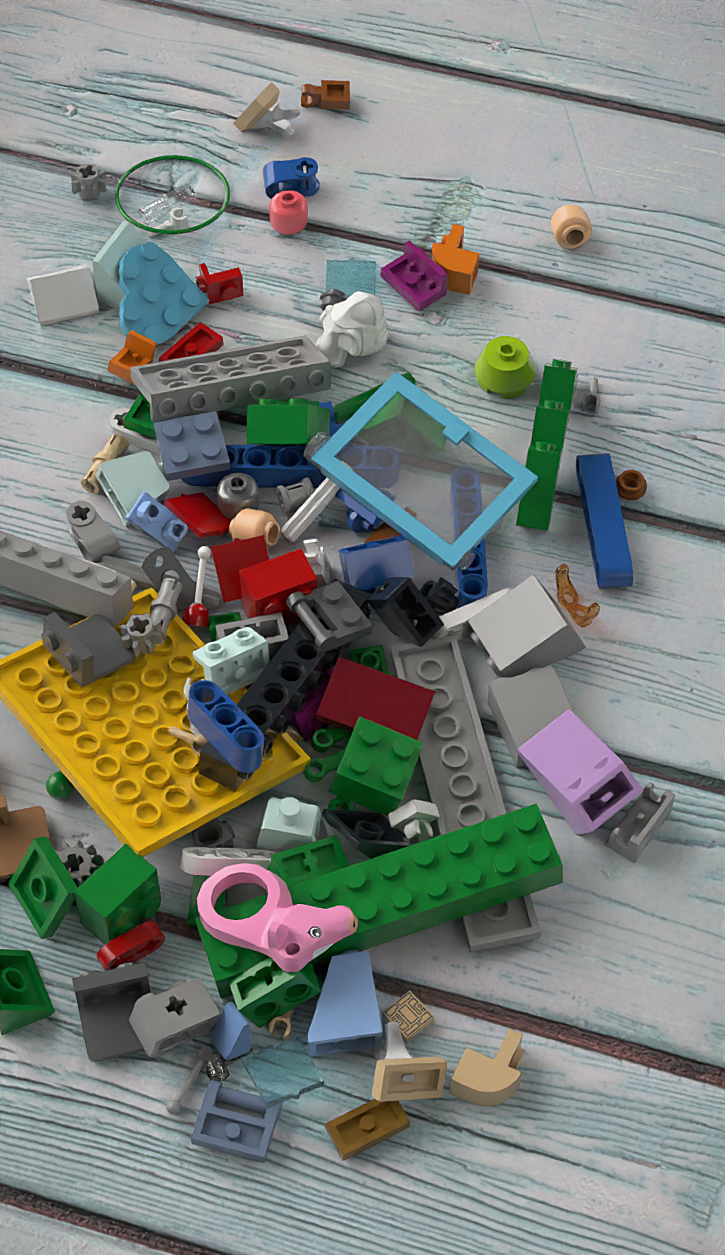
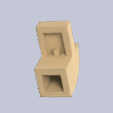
(489, 1080)

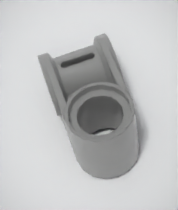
(90, 532)

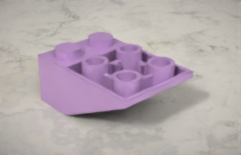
(579, 772)

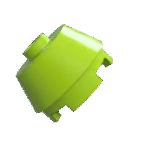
(505, 367)

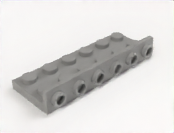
(232, 378)

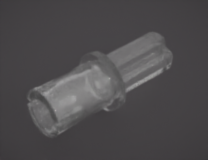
(166, 203)

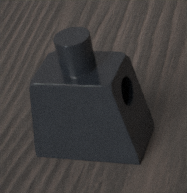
(399, 604)

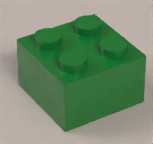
(286, 422)
(376, 767)
(118, 895)

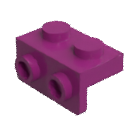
(416, 277)

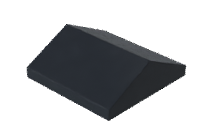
(367, 831)

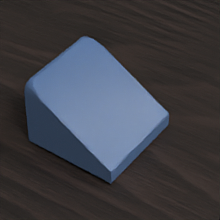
(231, 1033)

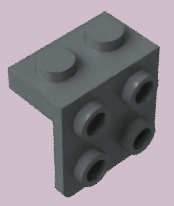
(87, 648)
(105, 1009)

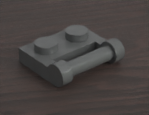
(337, 611)

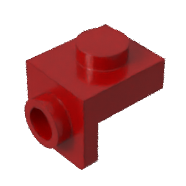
(220, 285)

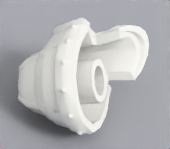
(353, 327)

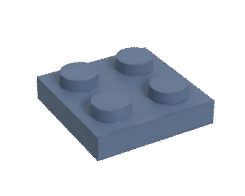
(191, 446)

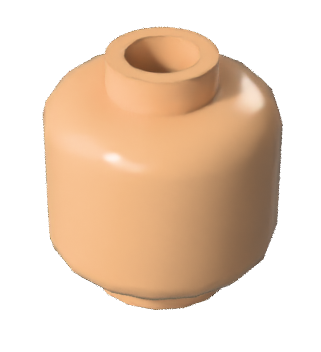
(571, 226)
(255, 523)

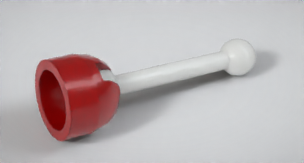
(196, 613)

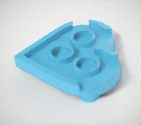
(157, 294)

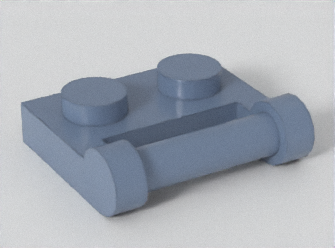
(233, 1131)

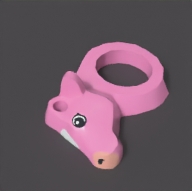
(279, 929)

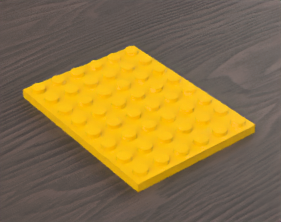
(117, 740)

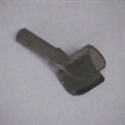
(217, 1067)

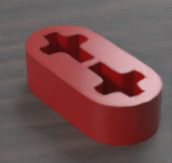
(131, 946)

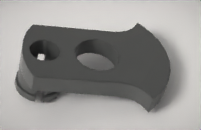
(170, 562)

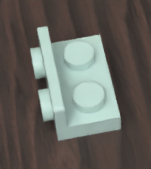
(234, 659)

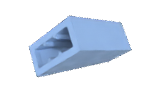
(347, 1008)

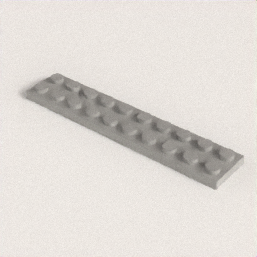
(461, 774)

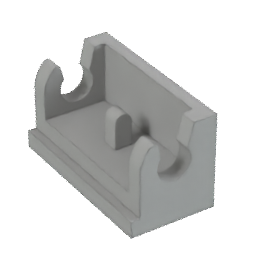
(640, 823)

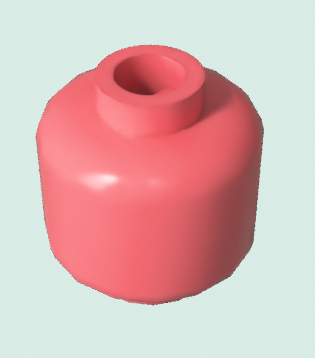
(288, 212)

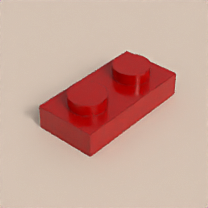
(196, 342)

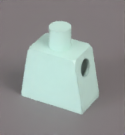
(129, 477)
(290, 825)

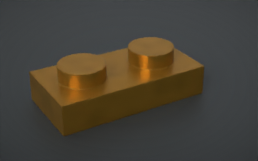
(366, 1126)

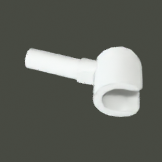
(175, 222)

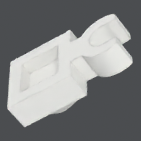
(318, 561)

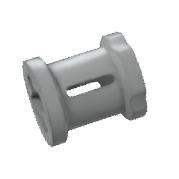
(294, 495)

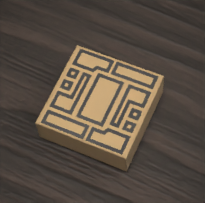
(410, 1015)

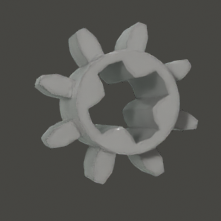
(88, 182)
(141, 634)

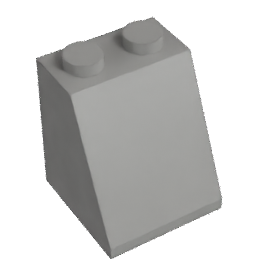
(524, 630)

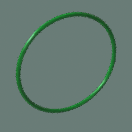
(172, 157)

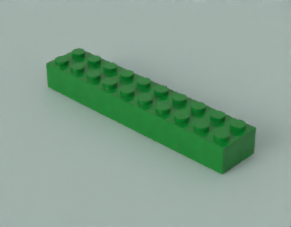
(413, 887)

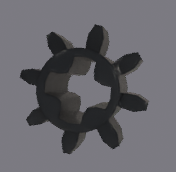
(440, 595)

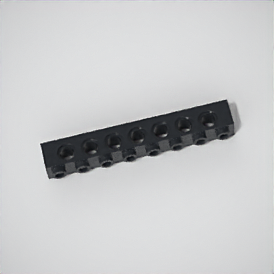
(280, 691)

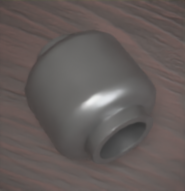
(237, 493)

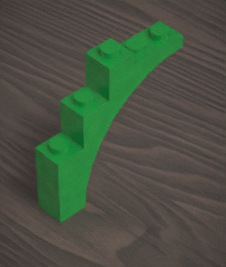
(547, 443)

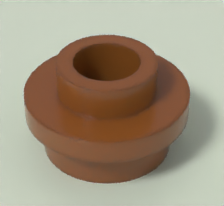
(634, 479)

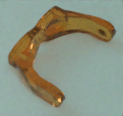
(563, 587)

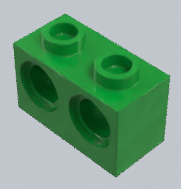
(270, 992)

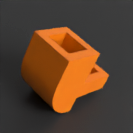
(458, 263)

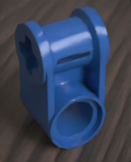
(290, 175)

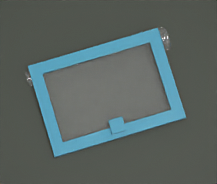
(422, 471)

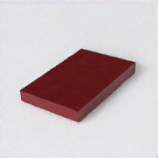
(375, 696)

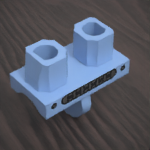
(157, 522)

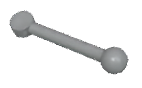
(174, 1105)

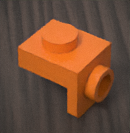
(136, 352)

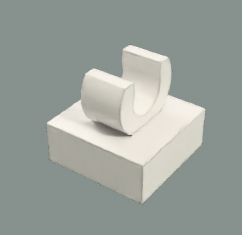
(415, 819)

